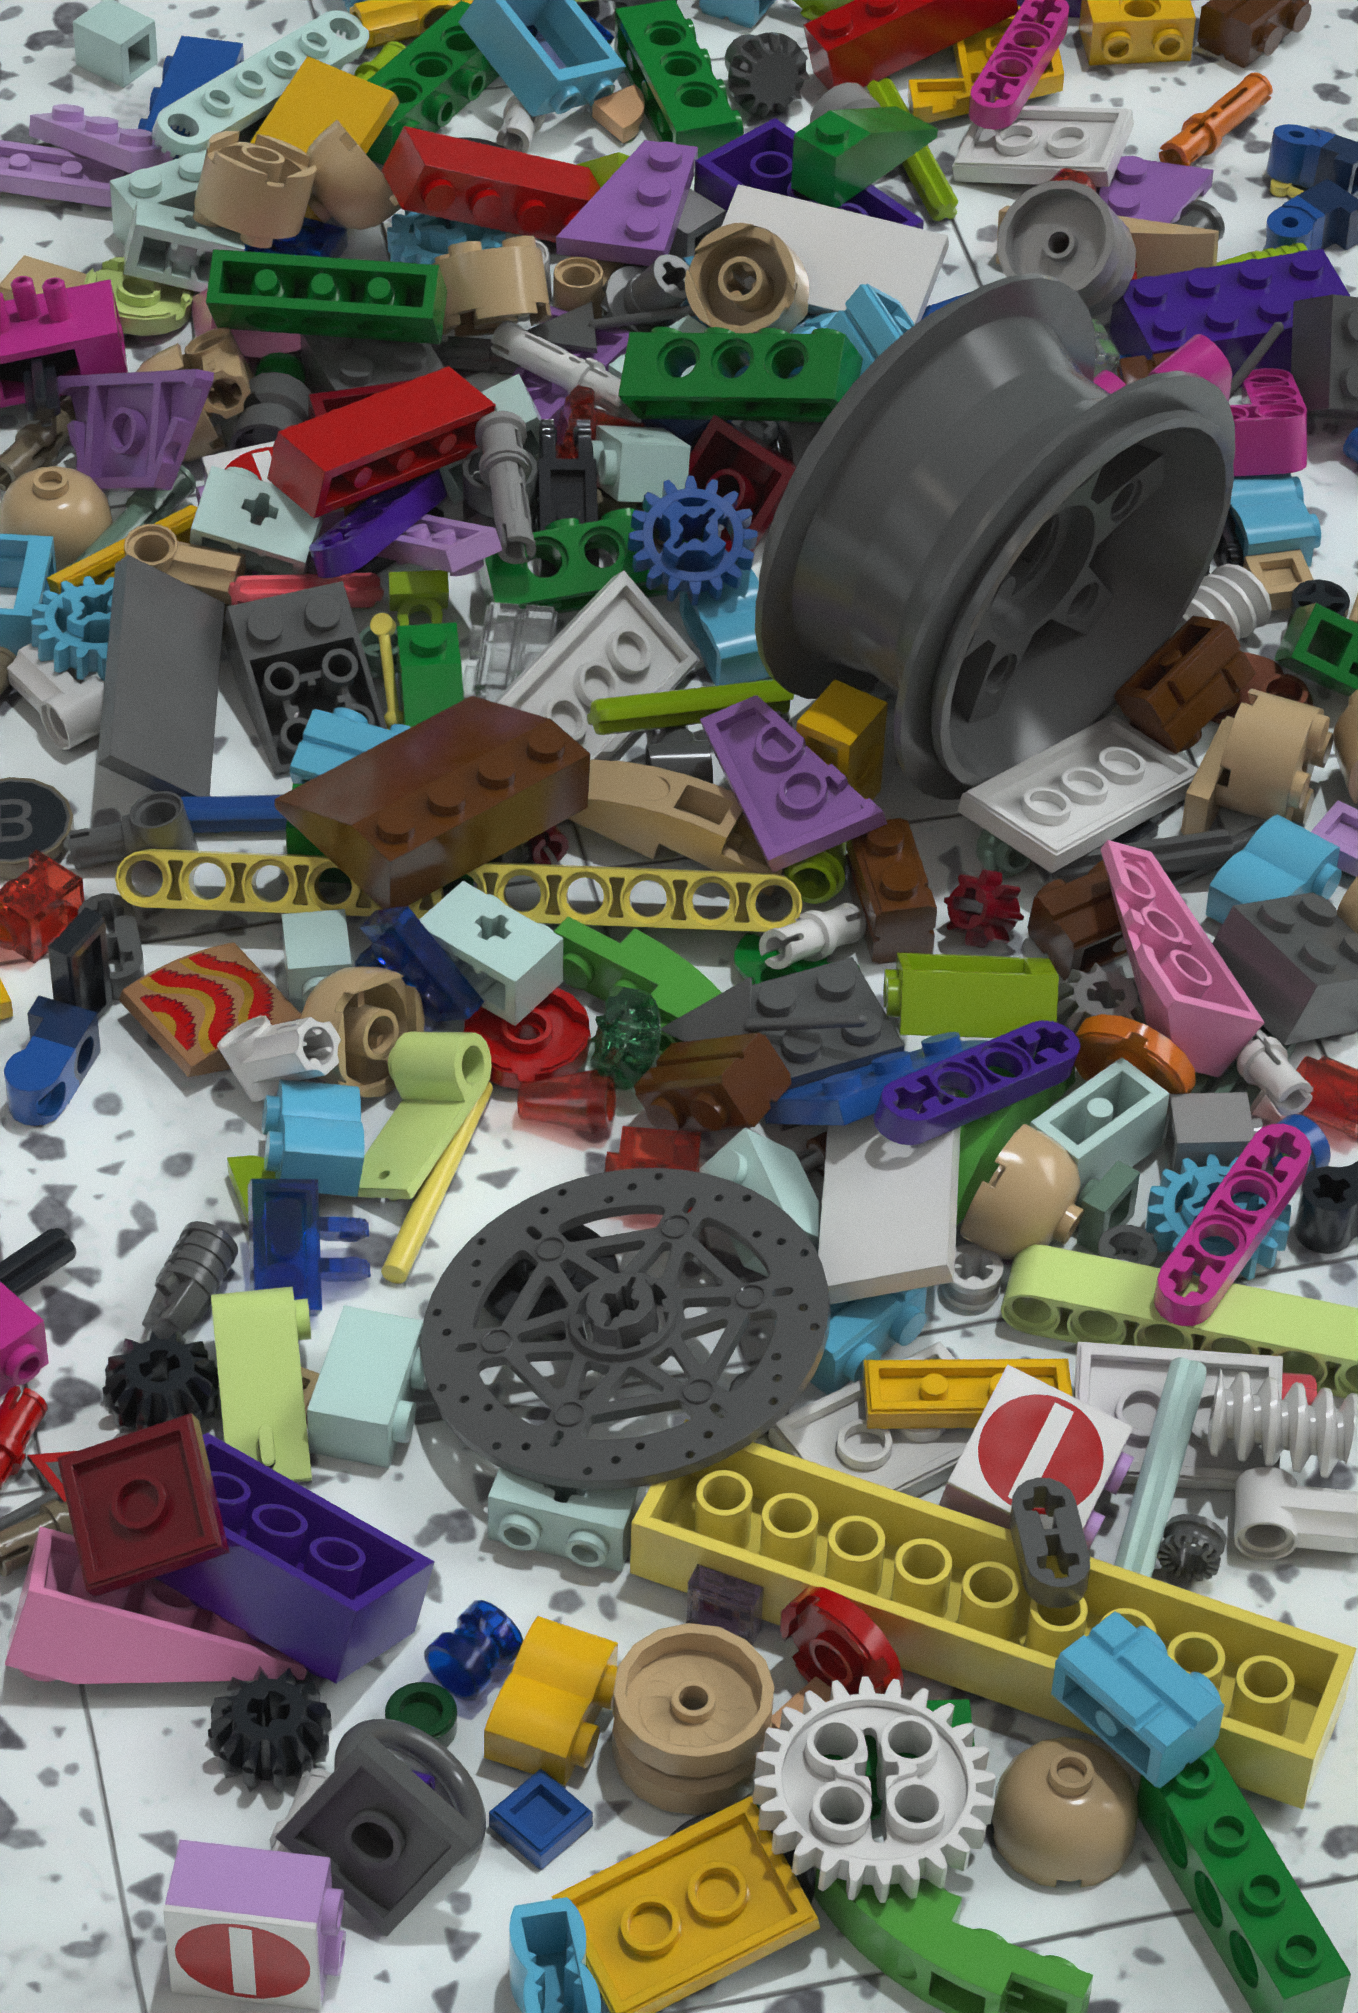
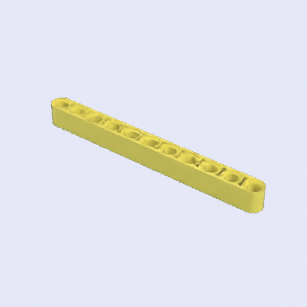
(491, 878)

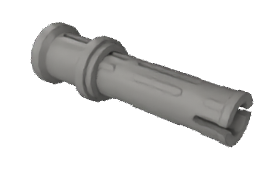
(506, 469)

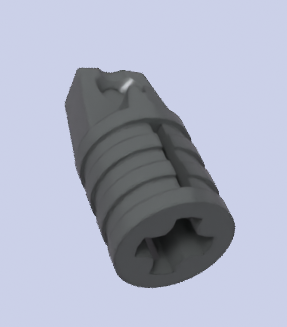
(190, 1278)

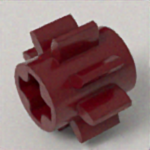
(983, 908)

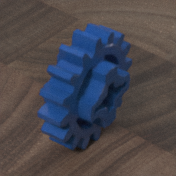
(695, 564)

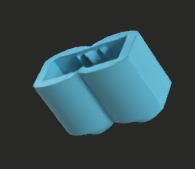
(1273, 515)
(726, 631)
(1275, 864)
(315, 1135)
(550, 1959)

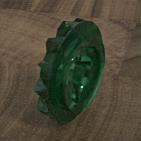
(631, 1021)

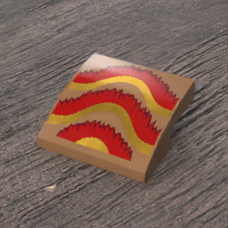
(202, 999)

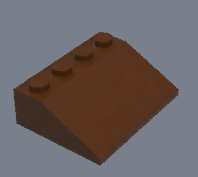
(441, 798)

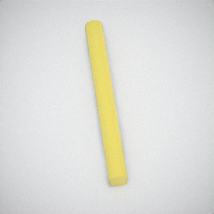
(430, 1198)

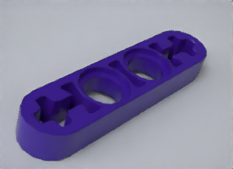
(375, 525)
(968, 1071)

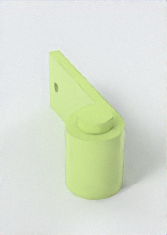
(439, 1085)
(263, 1376)

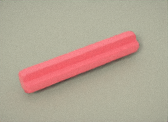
(361, 588)

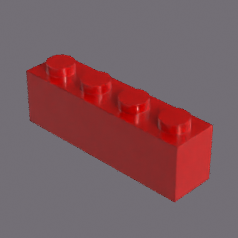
(884, 36)
(486, 184)
(378, 442)

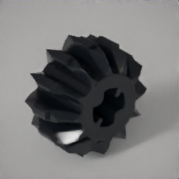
(160, 1382)
(269, 1729)

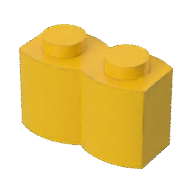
(552, 1701)

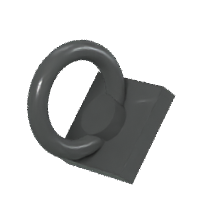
(384, 1824)

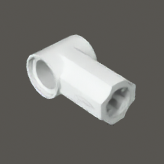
(66, 704)
(286, 1051)
(1280, 1515)

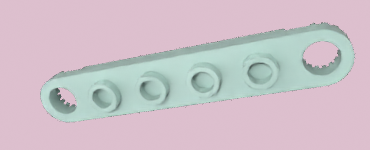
(256, 84)

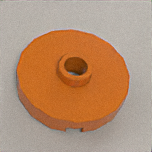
(1110, 1037)

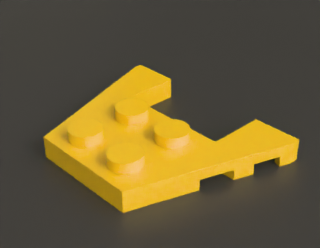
(950, 97)

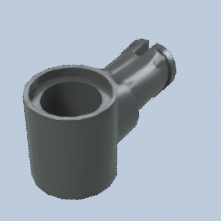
(680, 752)
(153, 823)

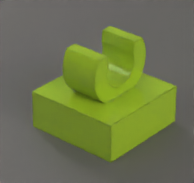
(418, 592)

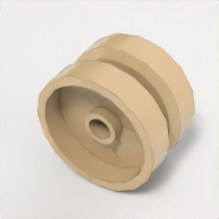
(691, 1717)

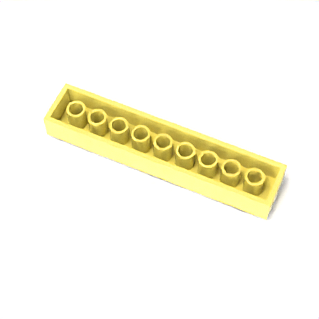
(959, 1611)

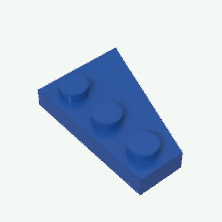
(856, 1093)

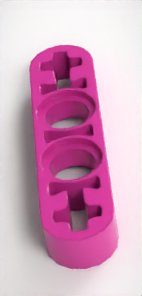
(1018, 60)
(1227, 1220)

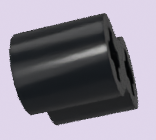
(1328, 1209)

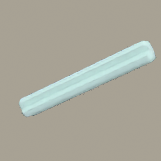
(1161, 1466)

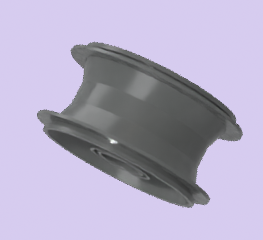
(994, 532)

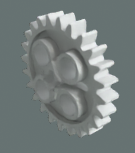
(941, 1786)

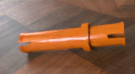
(1204, 131)

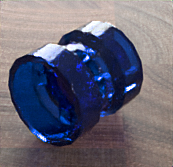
(478, 1646)

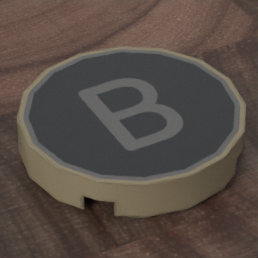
(31, 820)

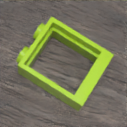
(969, 994)

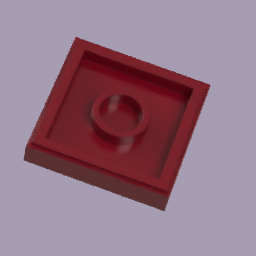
(142, 1505)

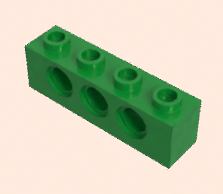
(675, 77)
(432, 80)
(327, 296)
(656, 359)
(576, 578)
(1242, 1891)

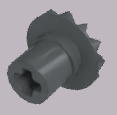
(765, 72)
(645, 290)

